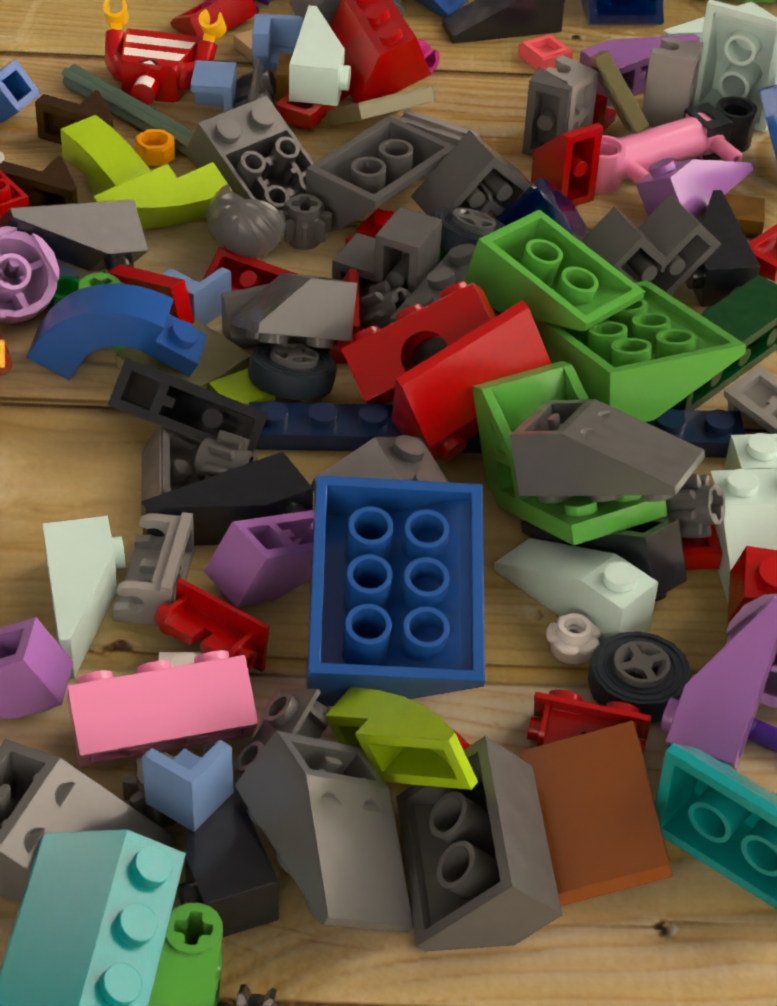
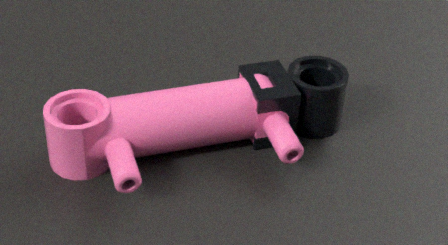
(701, 134)

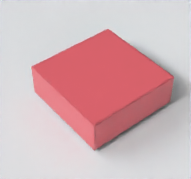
(543, 51)

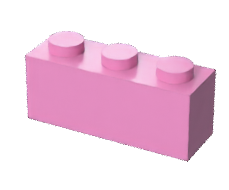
(161, 708)

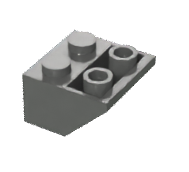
(301, 307)

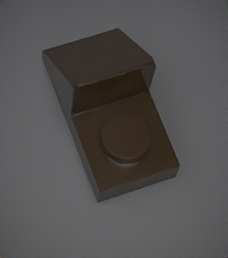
(58, 113)
(44, 187)

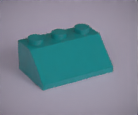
(720, 819)
(91, 920)

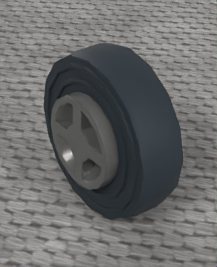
(464, 226)
(292, 371)
(638, 671)

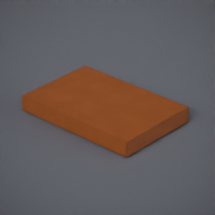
(599, 813)

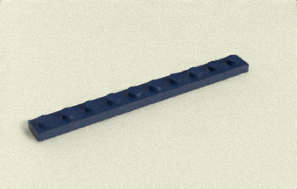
(350, 426)

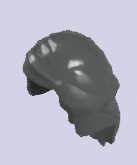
(244, 225)

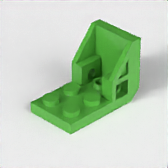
(500, 410)

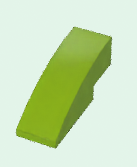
(100, 154)
(168, 200)
(401, 739)

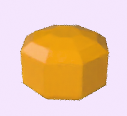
(155, 147)

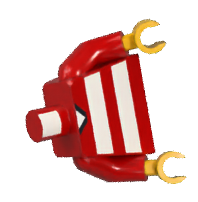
(153, 62)

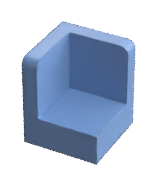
(273, 36)
(214, 83)
(206, 294)
(188, 785)

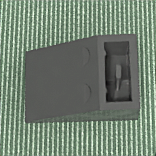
(253, 152)
(598, 454)
(51, 796)
(330, 830)

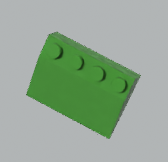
(644, 354)

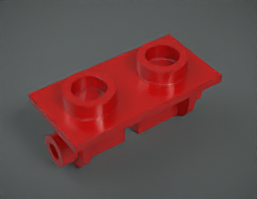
(219, 625)
(567, 716)

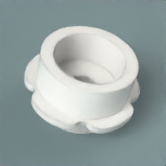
(573, 638)

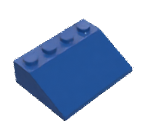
(396, 587)

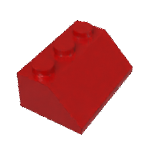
(378, 48)
(437, 394)

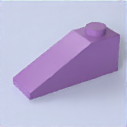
(631, 58)
(689, 182)
(263, 558)
(31, 669)
(725, 694)

